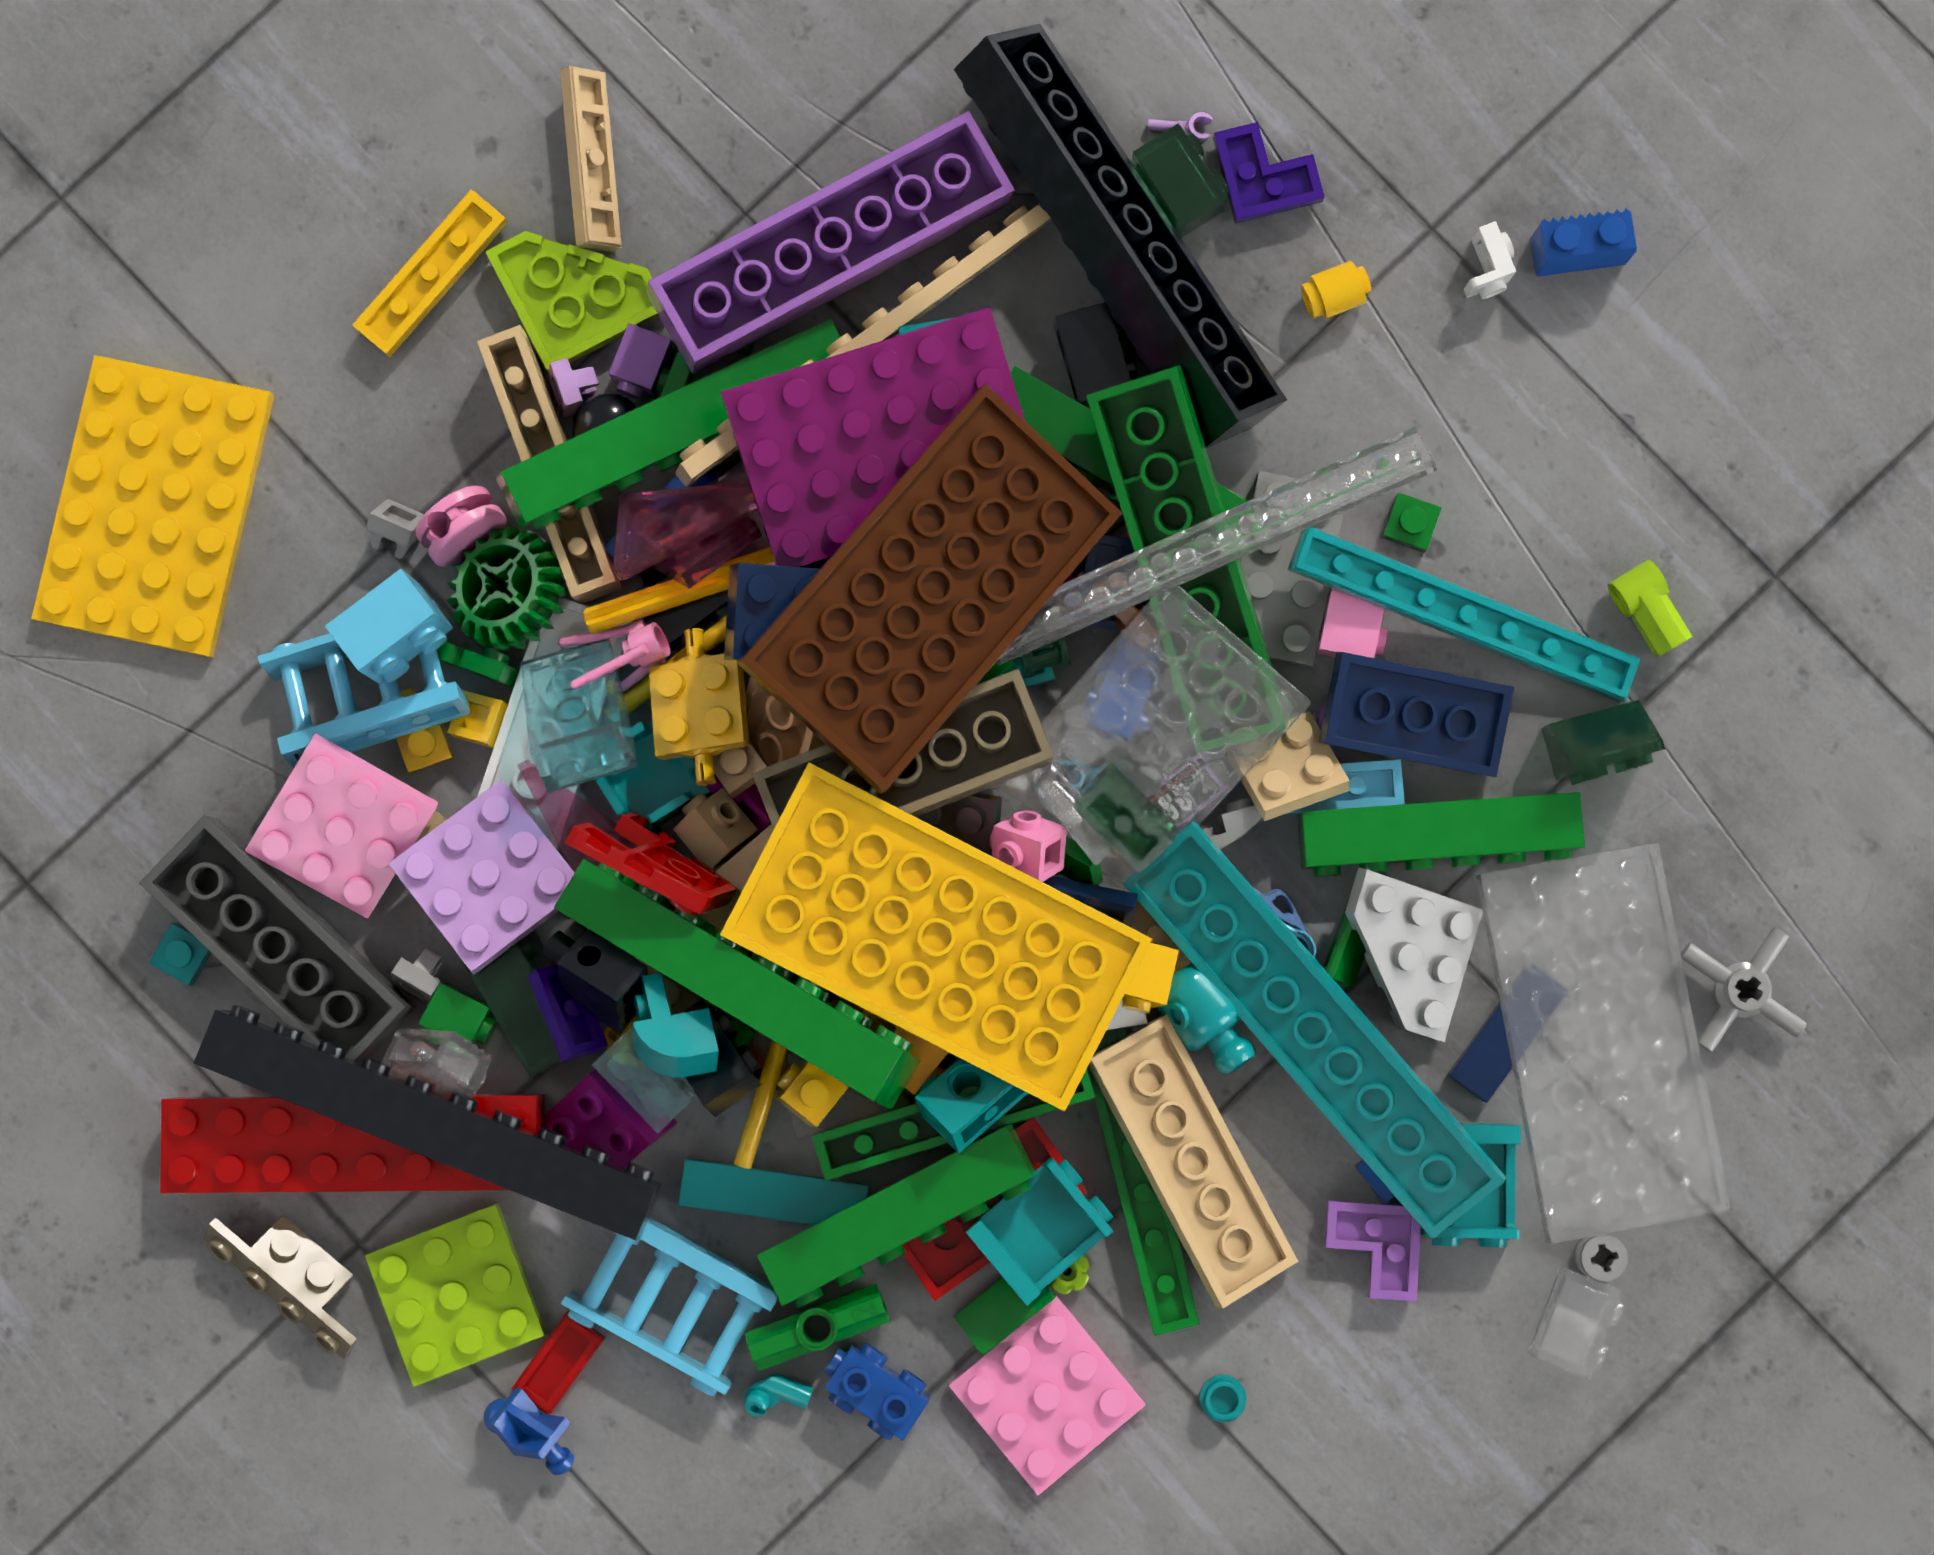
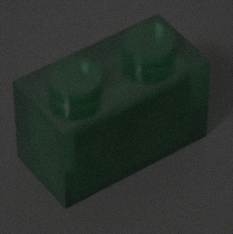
(1180, 179)
(1125, 817)

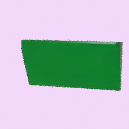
(1345, 954)
(998, 1314)

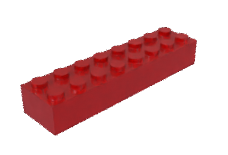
(283, 1147)

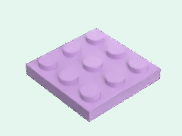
(485, 876)

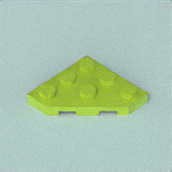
(570, 295)

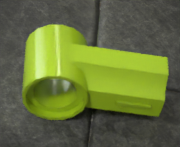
(1644, 597)

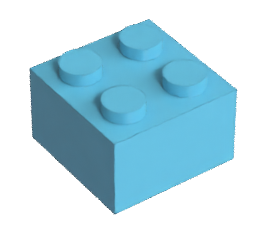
(390, 628)

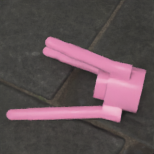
(644, 647)

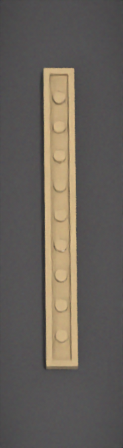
(881, 325)

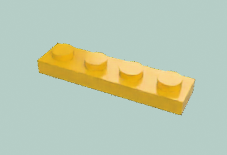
(430, 273)

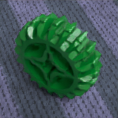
(482, 598)

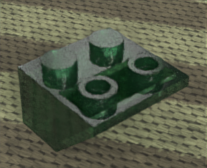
(1608, 737)

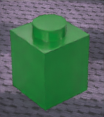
(461, 1012)

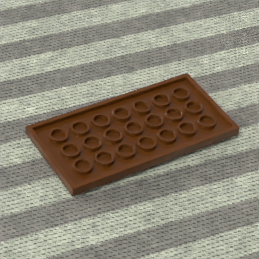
(930, 589)

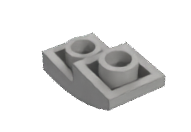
(1240, 819)

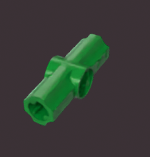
(789, 1339)

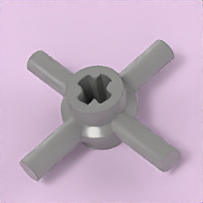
(1759, 987)

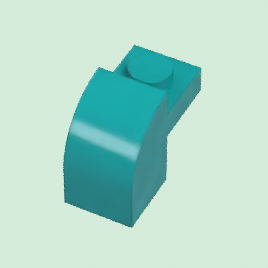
(672, 1043)

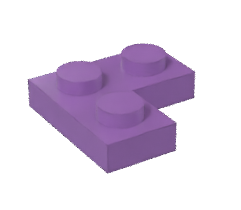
(1390, 1237)

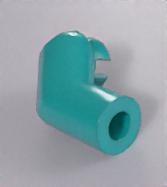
(772, 1391)

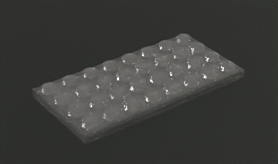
(1602, 1043)

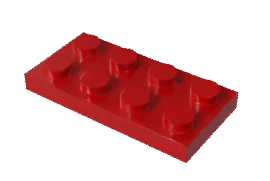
(953, 1255)

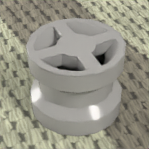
(1591, 1257)

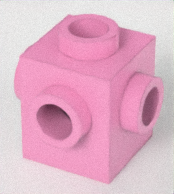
(1030, 844)

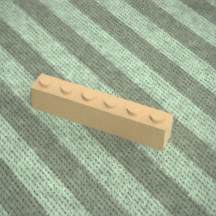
(535, 429)

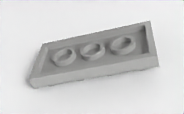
(1285, 602)

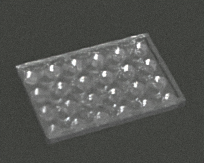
(1173, 710)

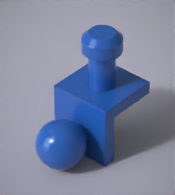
(529, 1431)

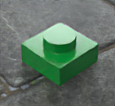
(1411, 522)

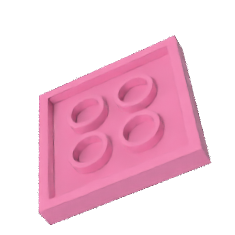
(340, 825)
(1047, 1395)

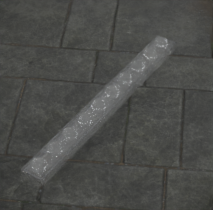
(1226, 538)

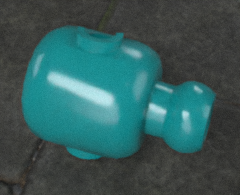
(1206, 1019)

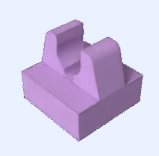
(570, 386)

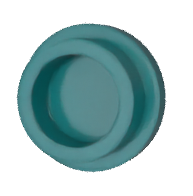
(1222, 1398)

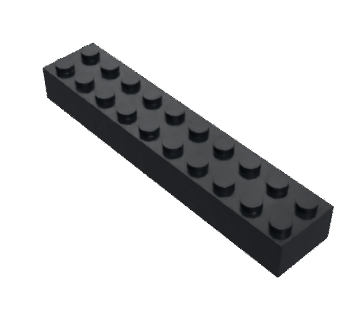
(1117, 228)

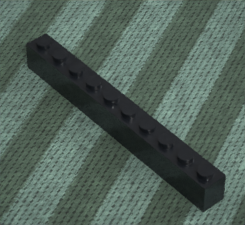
(429, 1123)

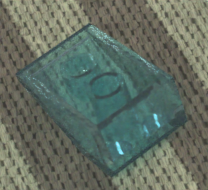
(579, 730)

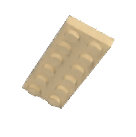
(1192, 1161)

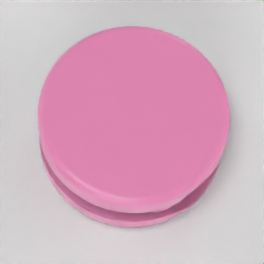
(456, 524)

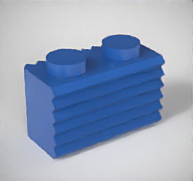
(1583, 243)

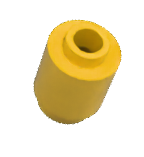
(1335, 290)

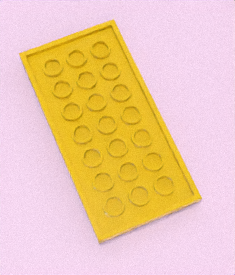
(936, 936)

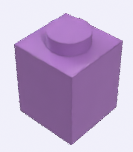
(640, 362)

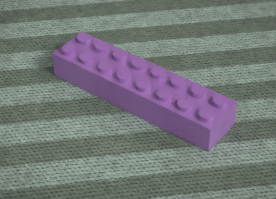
(830, 242)

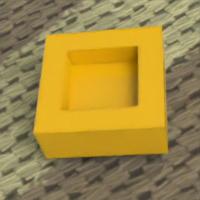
(483, 722)

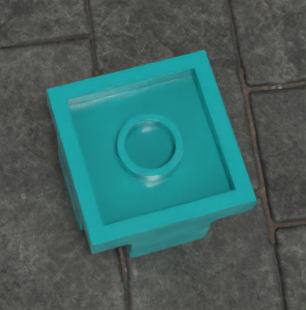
(656, 786)

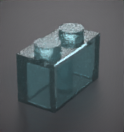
(648, 1092)

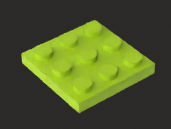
(455, 1295)

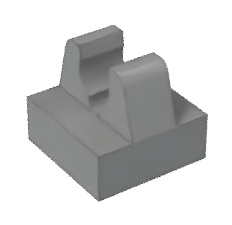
(393, 523)
(418, 978)

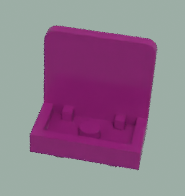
(603, 1119)

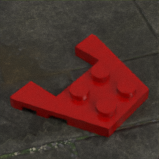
(655, 864)

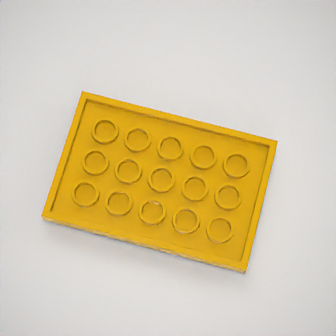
(153, 506)

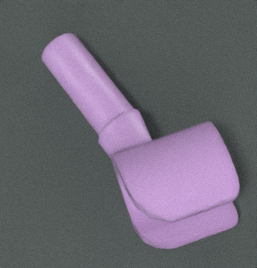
(1198, 118)

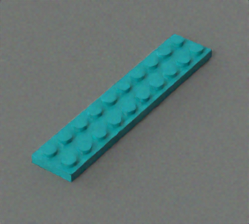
(1315, 1031)

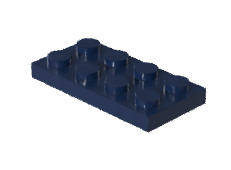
(1416, 714)

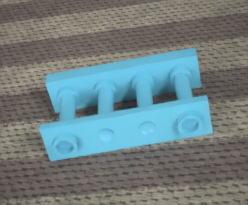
(355, 728)
(711, 1274)

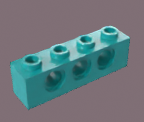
(965, 1118)

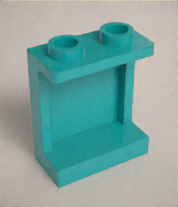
(1494, 1216)
(1041, 1229)

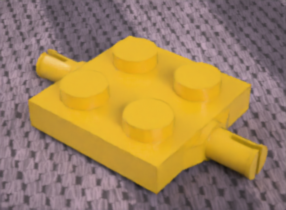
(698, 707)

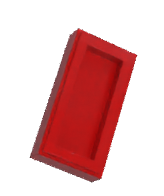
(558, 1363)

